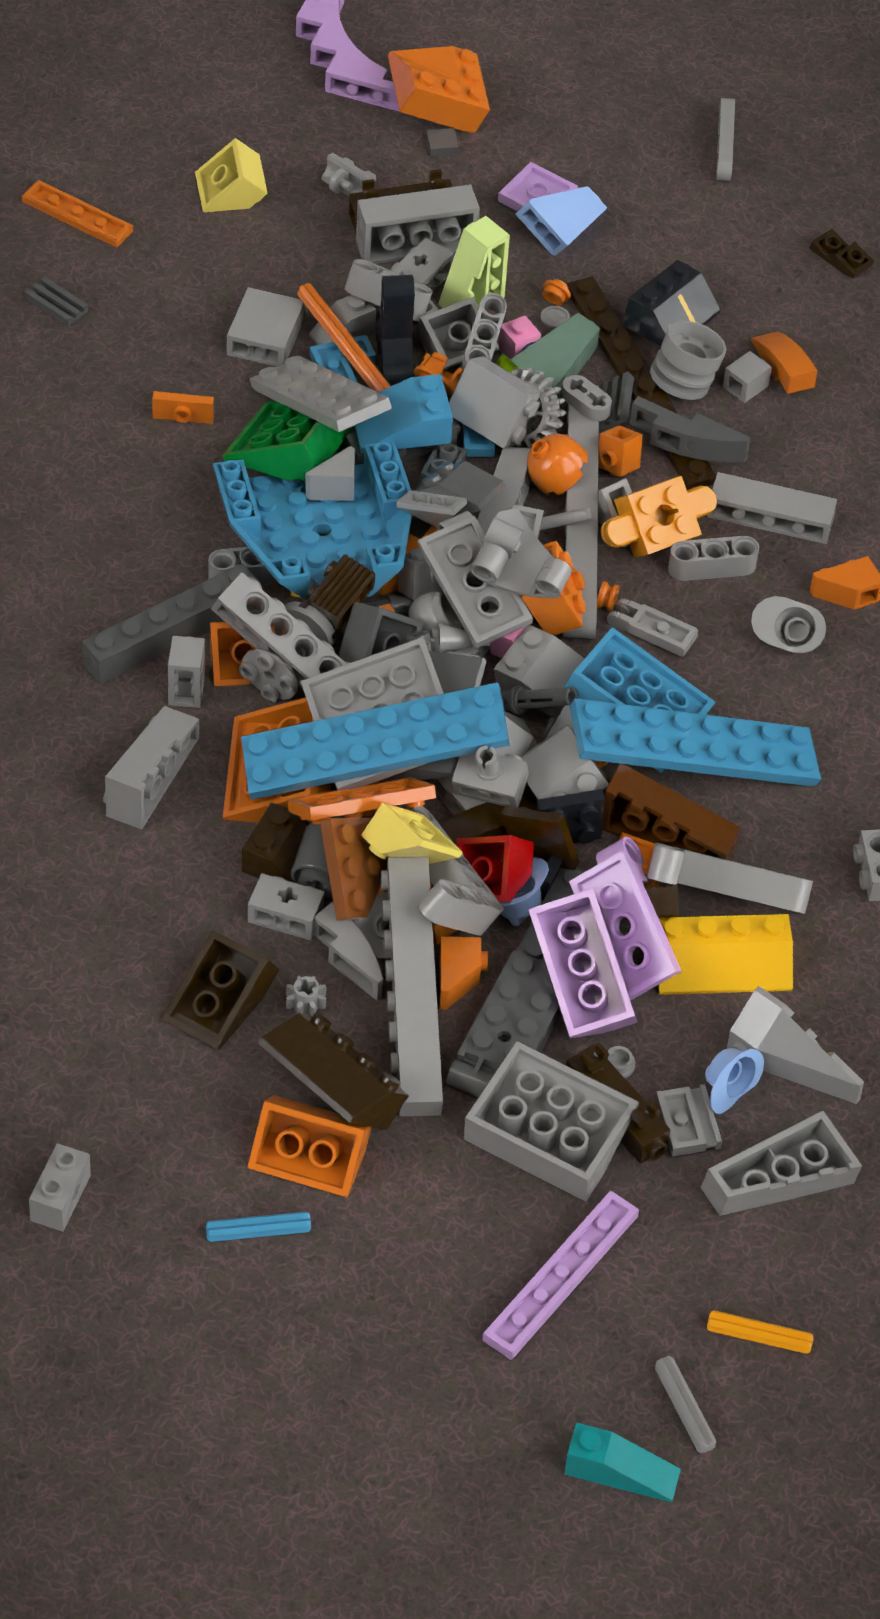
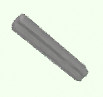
(685, 1404)

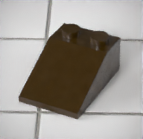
(220, 990)

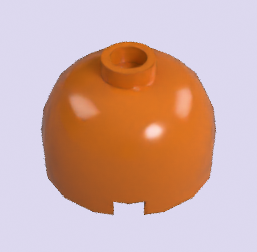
(555, 463)

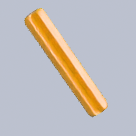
(760, 1332)

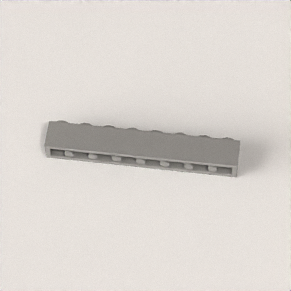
(413, 986)

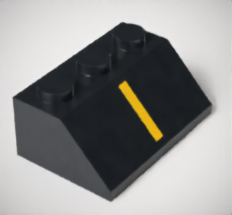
(671, 296)

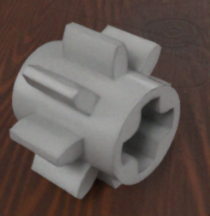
(306, 995)

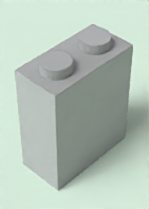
(265, 327)
(494, 402)

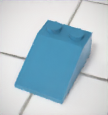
(417, 416)

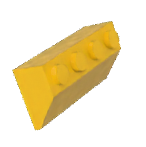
(730, 953)

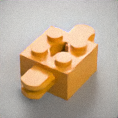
(658, 516)

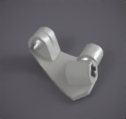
(517, 560)

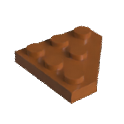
(351, 867)

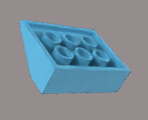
(629, 675)

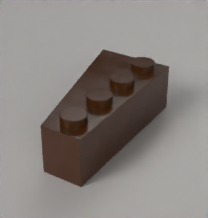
(664, 817)

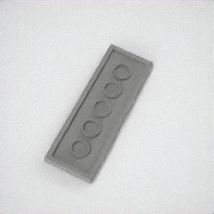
(320, 393)

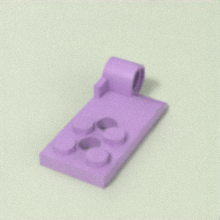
(621, 894)

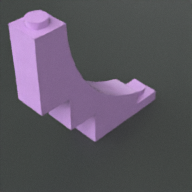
(348, 69)

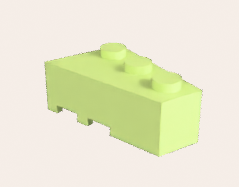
(477, 264)

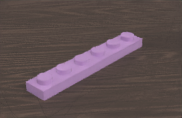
(560, 1275)

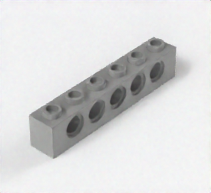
(272, 612)

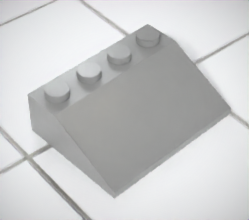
(549, 1120)

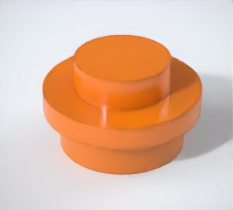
(556, 292)

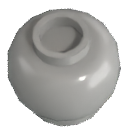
(433, 609)

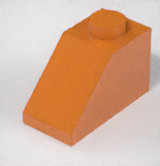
(459, 967)

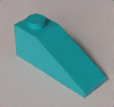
(618, 1463)

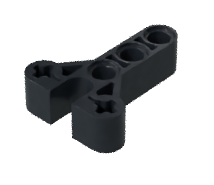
(396, 328)

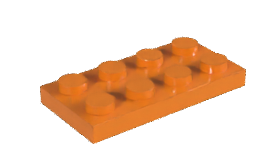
(356, 800)

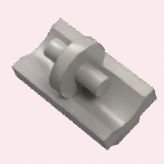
(344, 175)

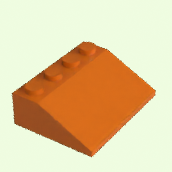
(237, 800)

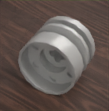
(688, 360)

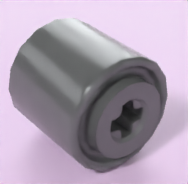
(310, 862)

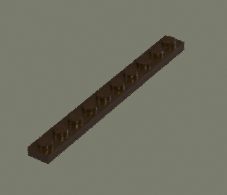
(626, 357)

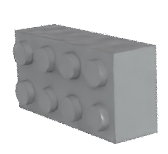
(398, 222)

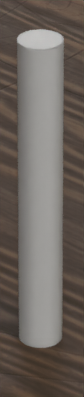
(566, 518)

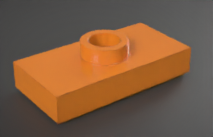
(183, 407)

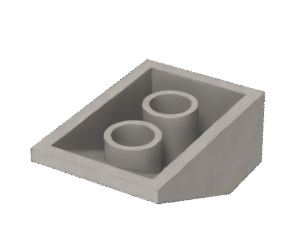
(536, 663)

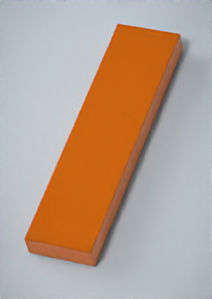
(77, 213)

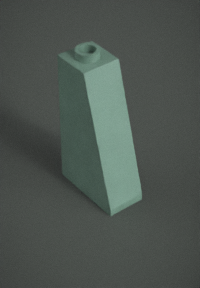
(562, 350)

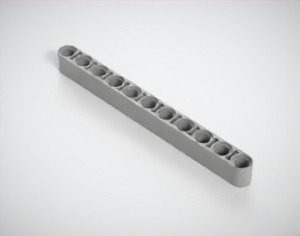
(582, 535)

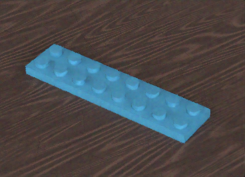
(374, 741)
(694, 742)

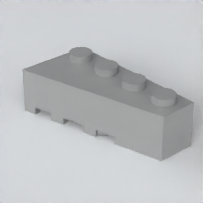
(149, 767)
(783, 1167)

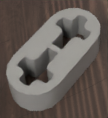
(588, 400)

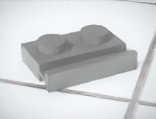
(690, 1120)

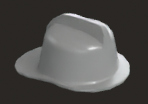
(788, 624)

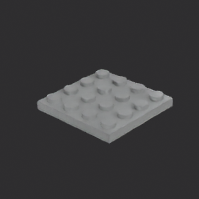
(371, 683)

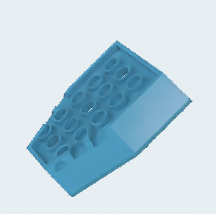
(285, 525)

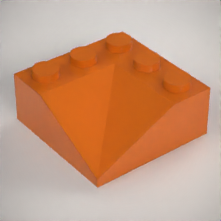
(440, 86)

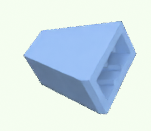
(561, 216)

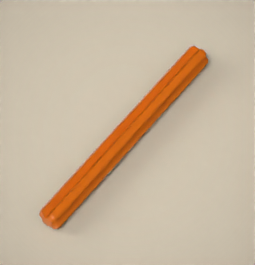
(342, 338)

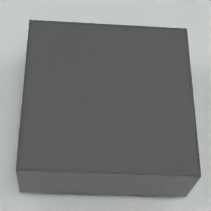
(442, 141)

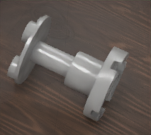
(269, 671)

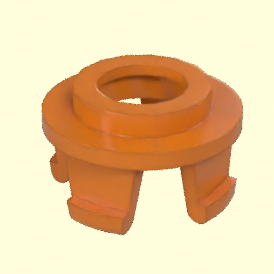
(435, 365)

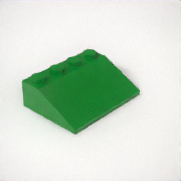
(284, 442)

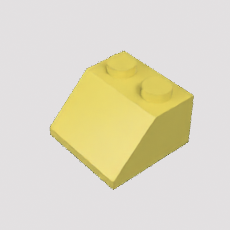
(231, 179)
(407, 834)

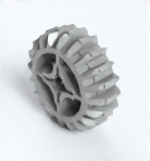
(547, 408)

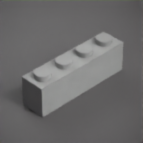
(773, 508)

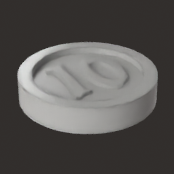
(554, 316)

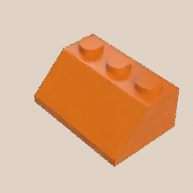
(308, 1145)

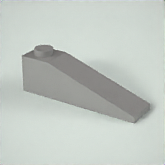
(790, 1050)

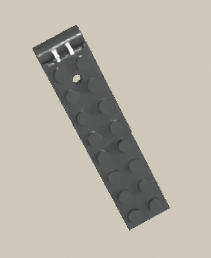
(517, 1009)

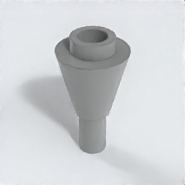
(451, 638)

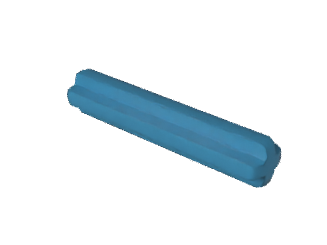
(258, 1226)

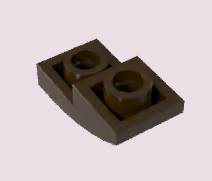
(846, 258)

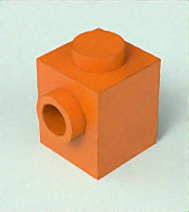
(619, 451)

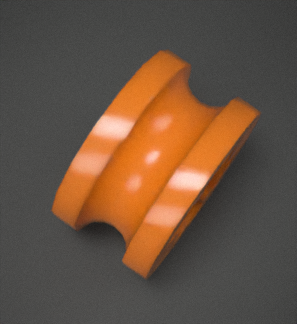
(607, 596)

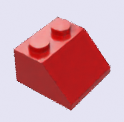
(500, 862)

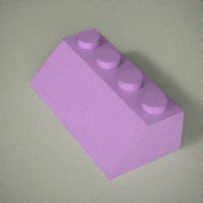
(582, 965)

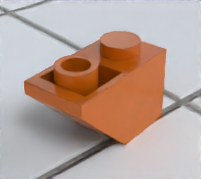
(848, 584)

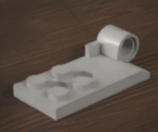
(450, 558)

